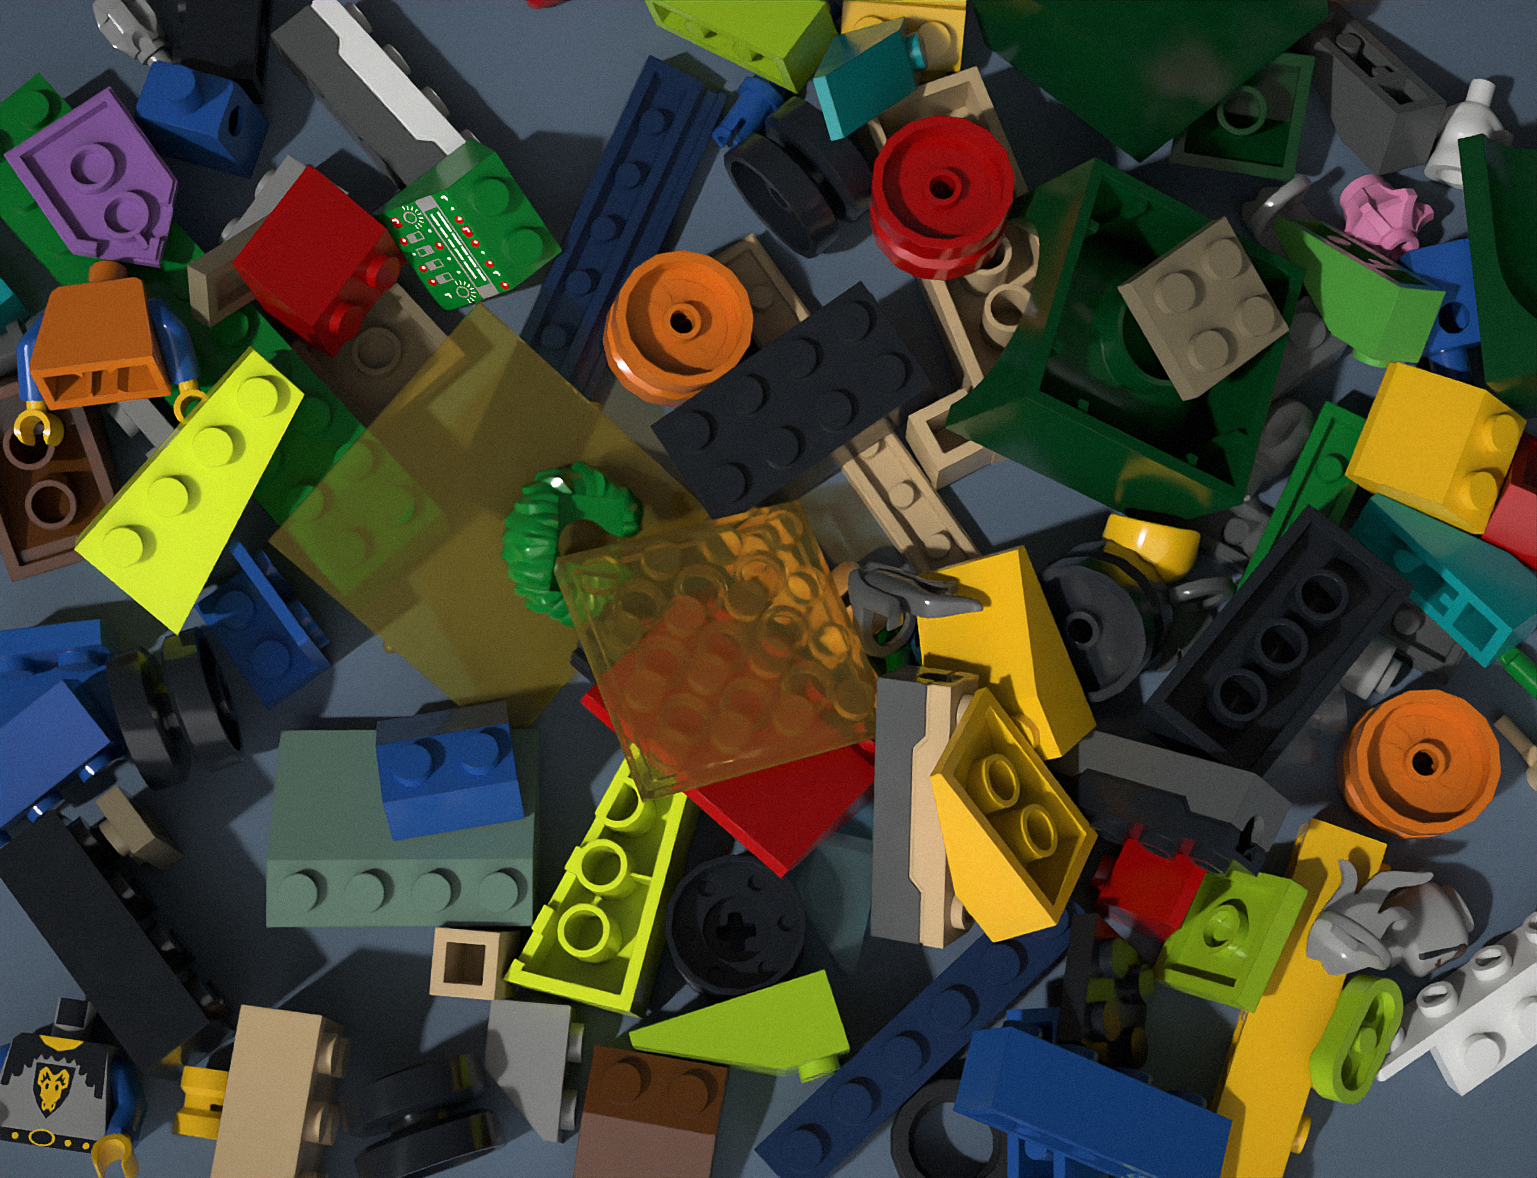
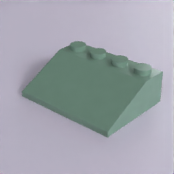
(338, 861)

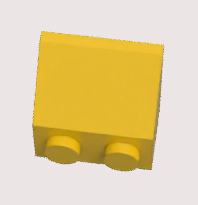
(1436, 446)

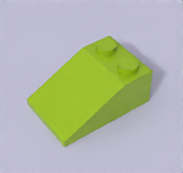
(763, 1032)

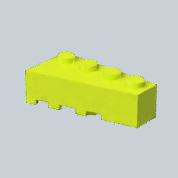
(187, 497)
(608, 915)

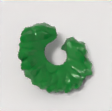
(542, 514)

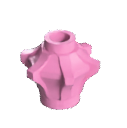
(1383, 215)

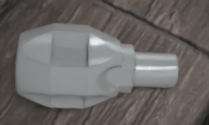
(133, 29)
(1281, 441)

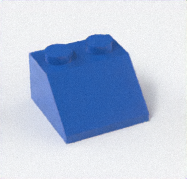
(448, 770)

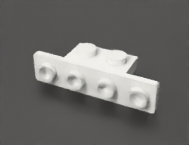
(1475, 1015)

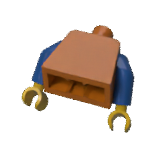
(102, 347)

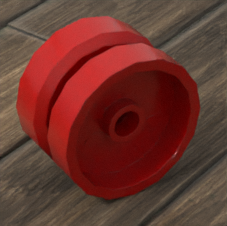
(941, 197)

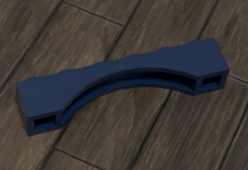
(910, 1050)

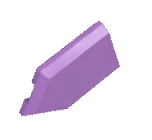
(100, 182)

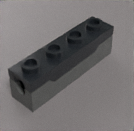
(1172, 802)

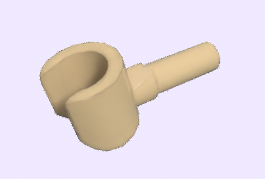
(1522, 745)

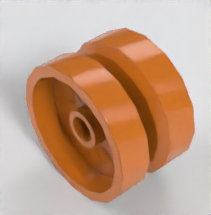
(709, 322)
(1444, 793)

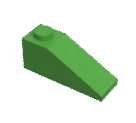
(1361, 293)

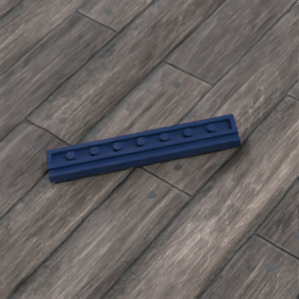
(621, 217)

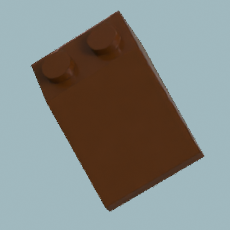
(48, 489)
(649, 1116)

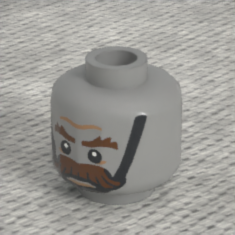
(1436, 932)

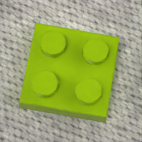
(1231, 938)

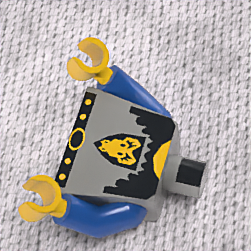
(72, 1091)

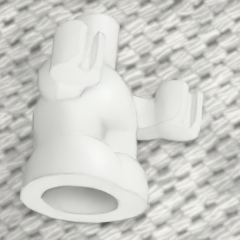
(1464, 121)

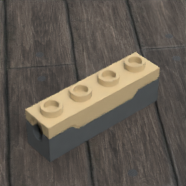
(910, 867)

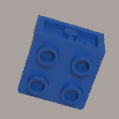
(265, 637)
(44, 655)

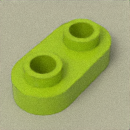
(1356, 1038)

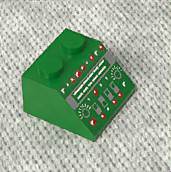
(467, 228)

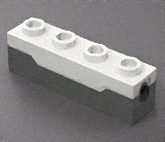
(368, 90)

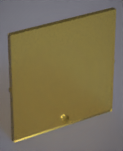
(419, 507)

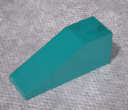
(868, 74)
(1460, 581)

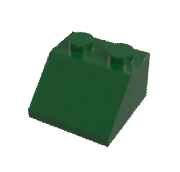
(1254, 126)

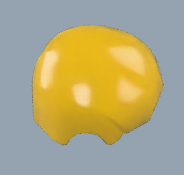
(1164, 546)

